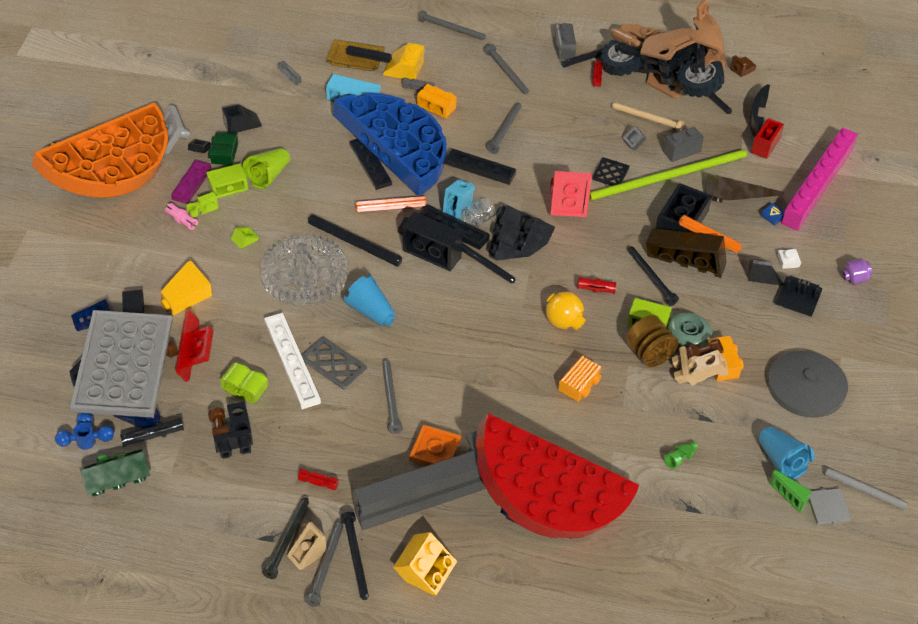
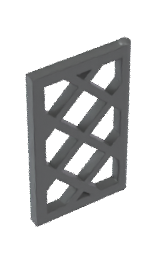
(351, 375)

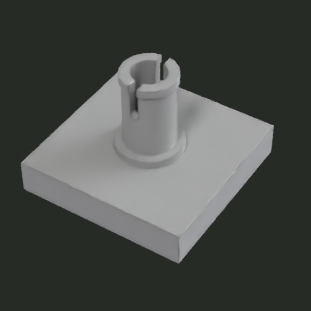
(174, 127)

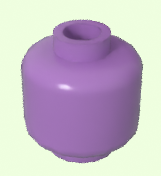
(857, 271)

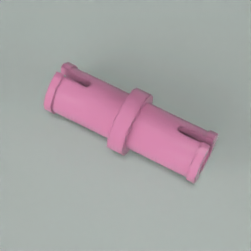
(181, 216)

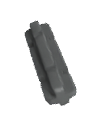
(289, 72)
(415, 84)

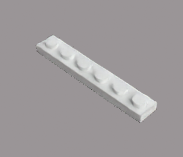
(292, 361)

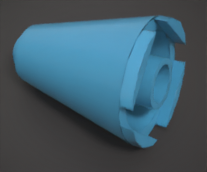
(370, 301)
(786, 452)

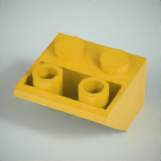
(425, 563)

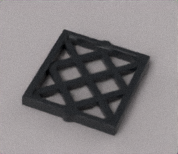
(608, 180)

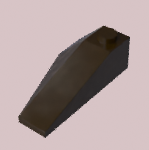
(730, 189)

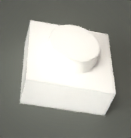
(789, 258)

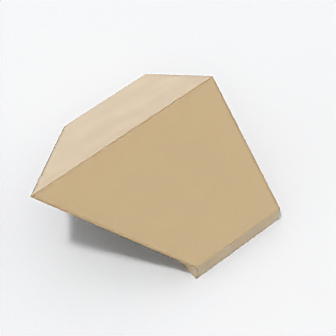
(307, 546)

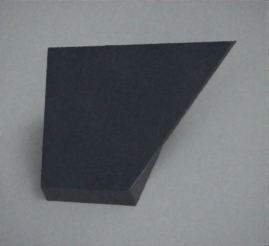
(763, 272)

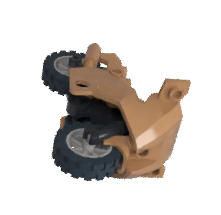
(681, 58)

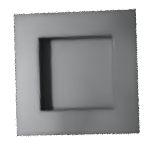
(634, 138)

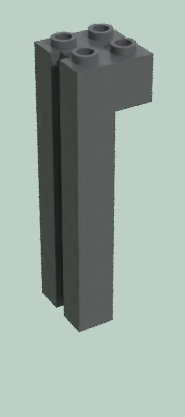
(419, 489)

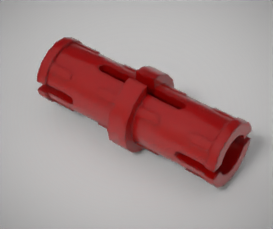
(596, 285)

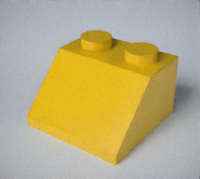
(406, 62)

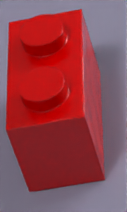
(767, 138)

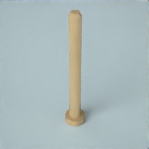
(677, 125)

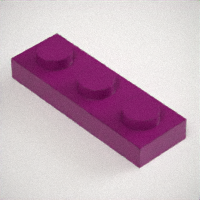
(191, 182)

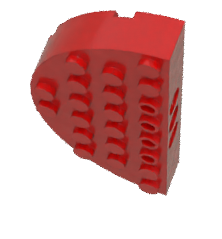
(547, 485)

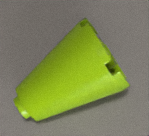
(265, 167)

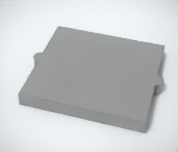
(829, 506)

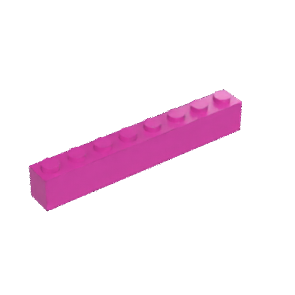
(819, 179)

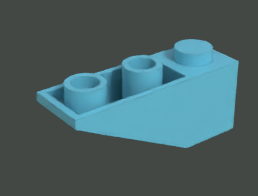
(343, 86)

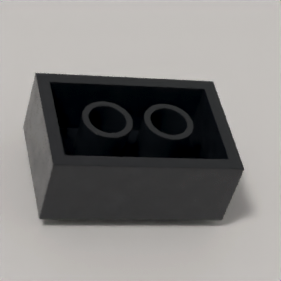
(682, 202)
(432, 241)

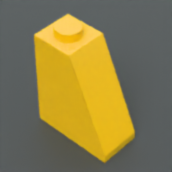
(185, 289)

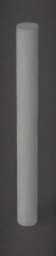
(866, 488)

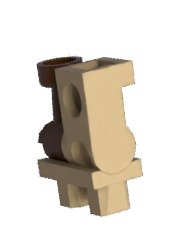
(700, 362)

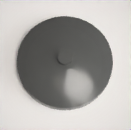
(807, 384)

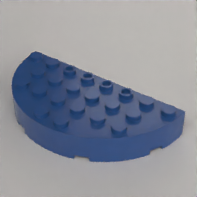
(398, 135)

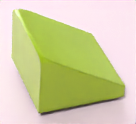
(244, 236)

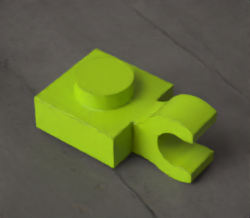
(203, 205)

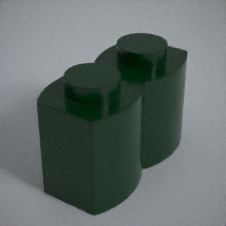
(223, 148)

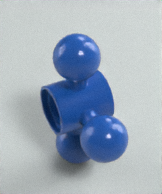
(84, 433)

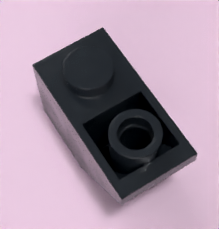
(239, 119)

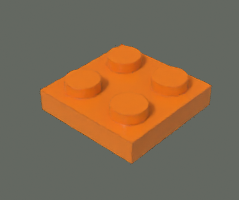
(434, 446)

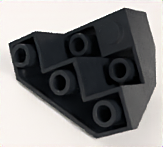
(517, 234)

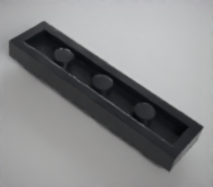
(371, 165)
(480, 166)
(470, 234)

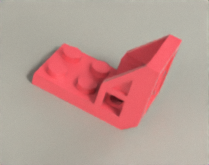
(570, 194)

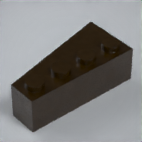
(688, 249)

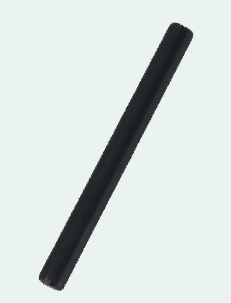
(355, 240)

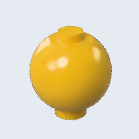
(565, 311)

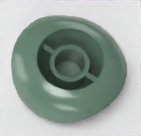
(690, 329)

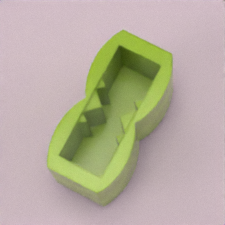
(244, 383)

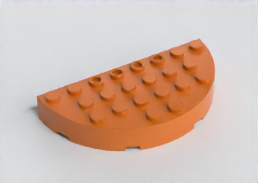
(109, 157)

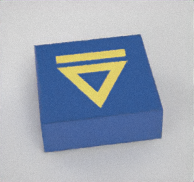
(773, 214)

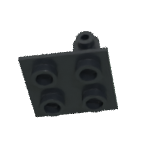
(799, 296)

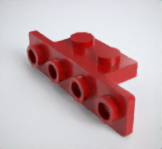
(194, 345)

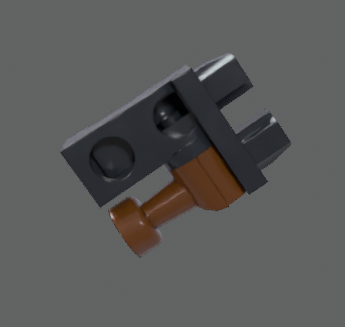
(234, 435)

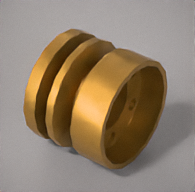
(651, 341)

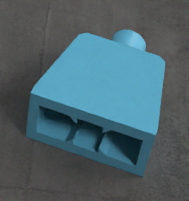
(458, 194)

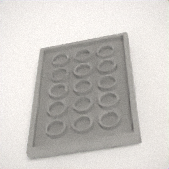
(122, 364)

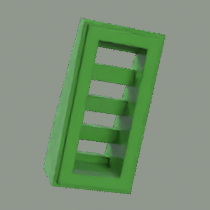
(791, 490)

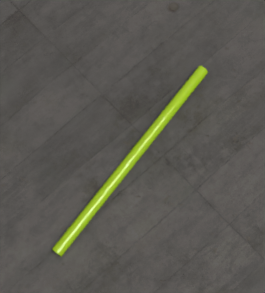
(619, 188)

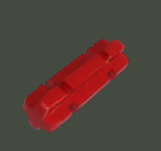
(597, 73)
(318, 479)

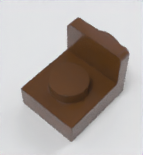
(742, 66)

